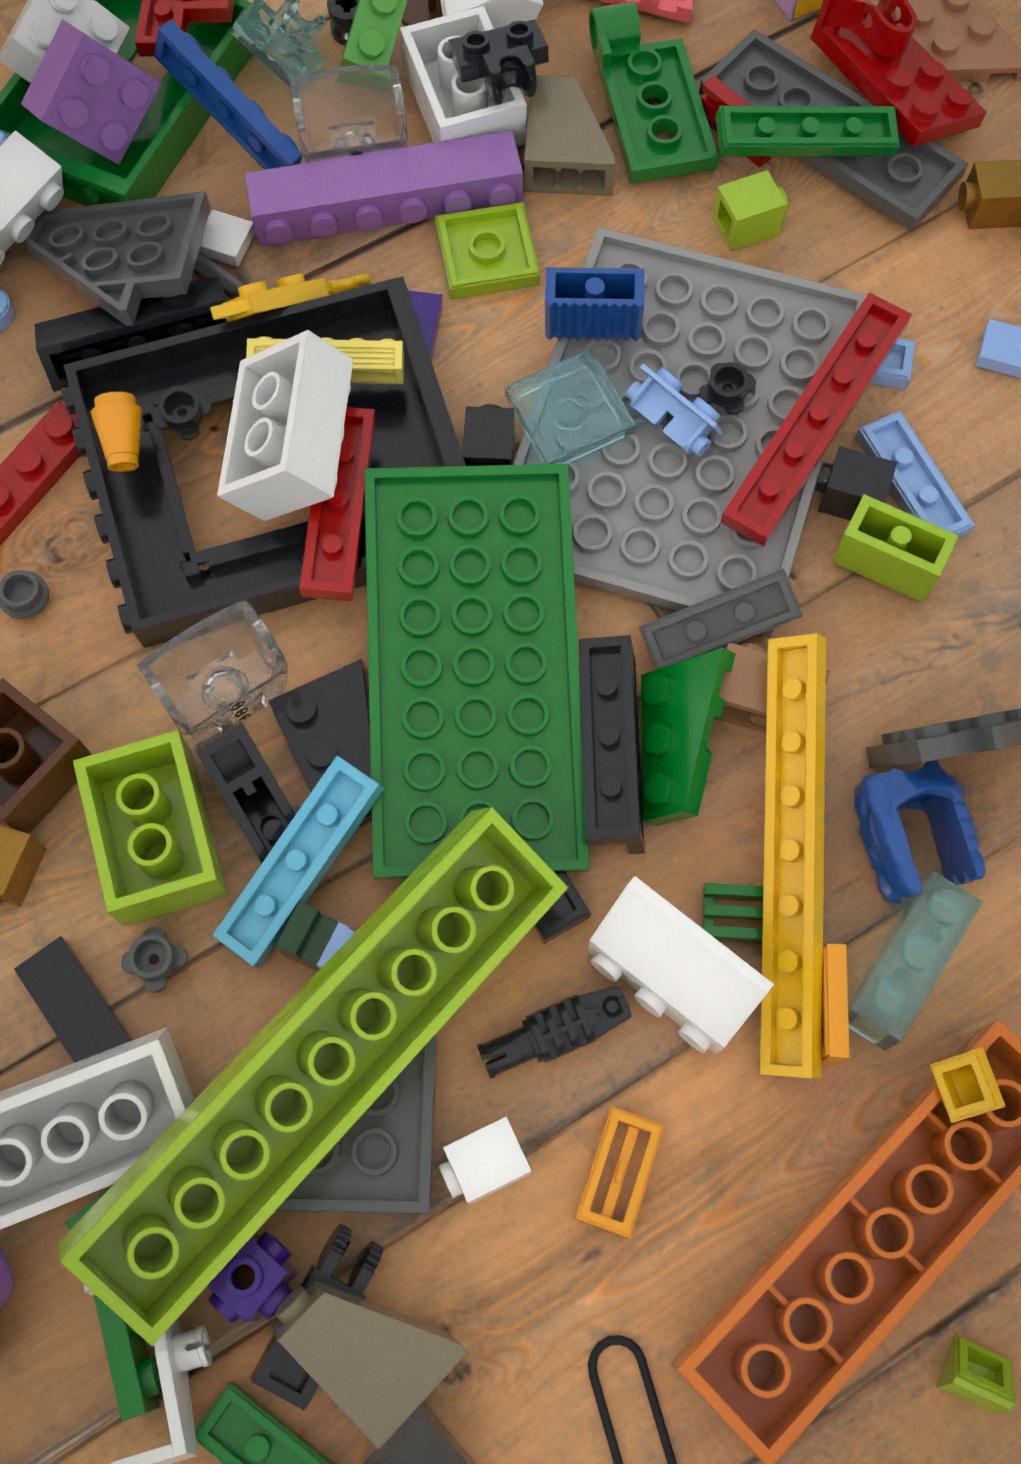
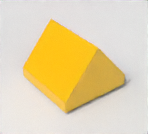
(967, 1085)

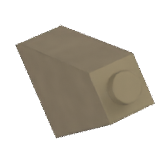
(565, 142)
(365, 1355)

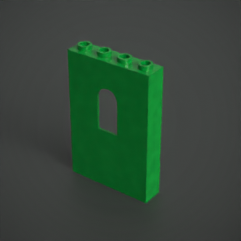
(162, 135)

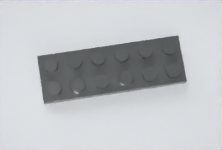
(896, 185)

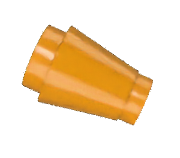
(118, 429)

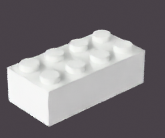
(86, 1124)

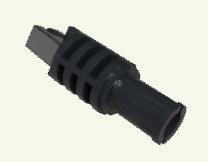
(557, 1029)

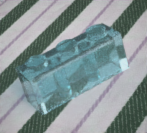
(910, 961)

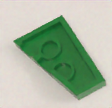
(675, 733)

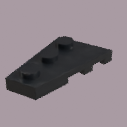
(327, 721)

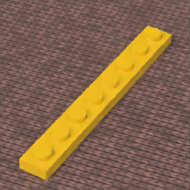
(794, 857)

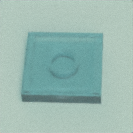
(570, 409)

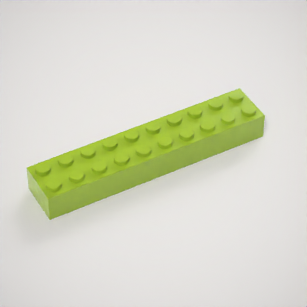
(308, 1076)

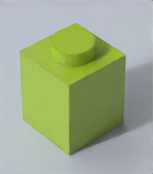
(750, 210)

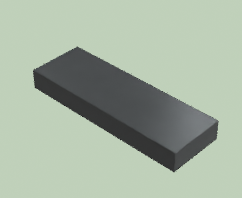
(722, 620)

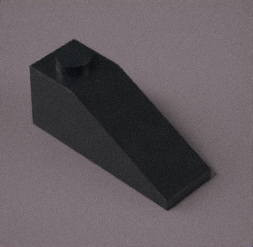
(246, 786)

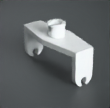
(175, 1356)

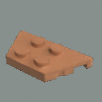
(964, 39)

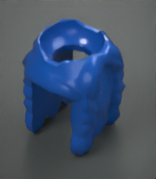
(943, 800)

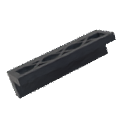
(611, 743)

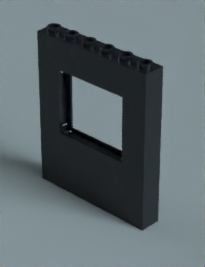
(143, 506)

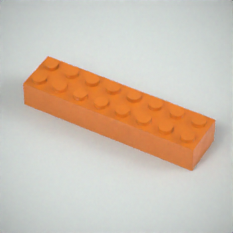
(859, 1261)

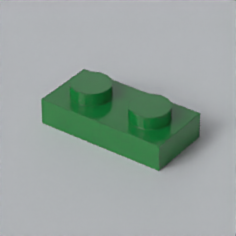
(132, 1371)

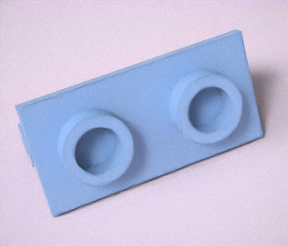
(690, 420)

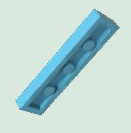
(298, 861)

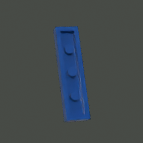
(223, 99)

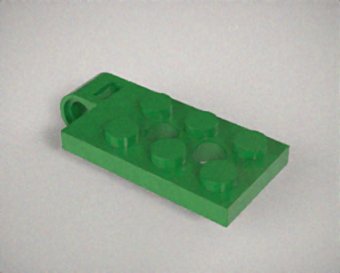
(643, 72)

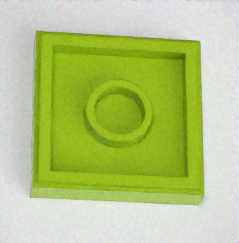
(487, 250)

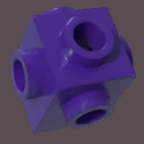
(270, 1288)

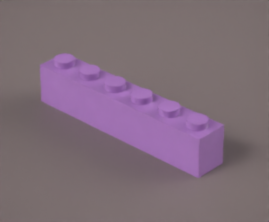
(384, 188)

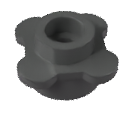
(138, 959)

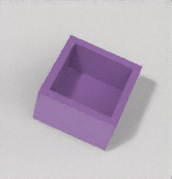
(90, 92)

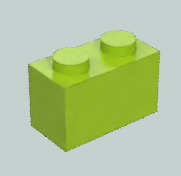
(895, 548)

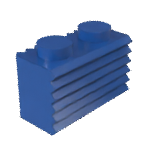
(594, 303)

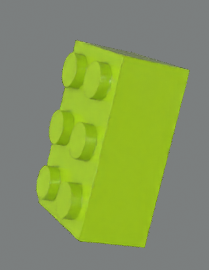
(149, 828)

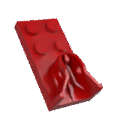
(894, 69)

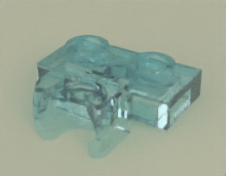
(281, 38)

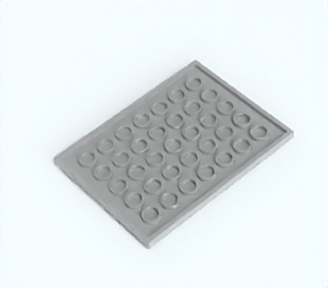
(642, 505)

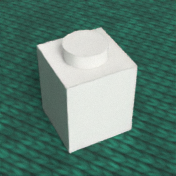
(484, 1162)

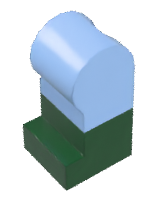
(312, 937)

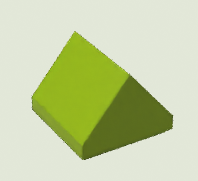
(978, 1376)

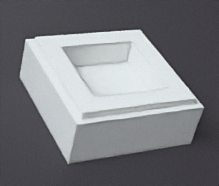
(226, 238)

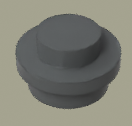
(23, 594)

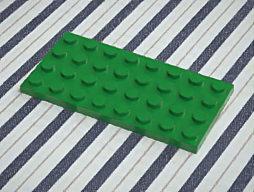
(473, 659)

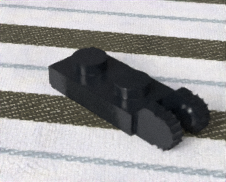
(277, 1368)

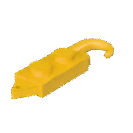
(290, 290)

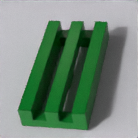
(732, 892)

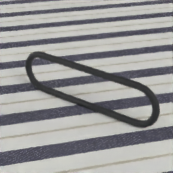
(651, 1393)

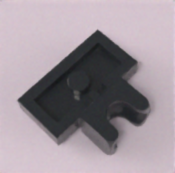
(501, 57)

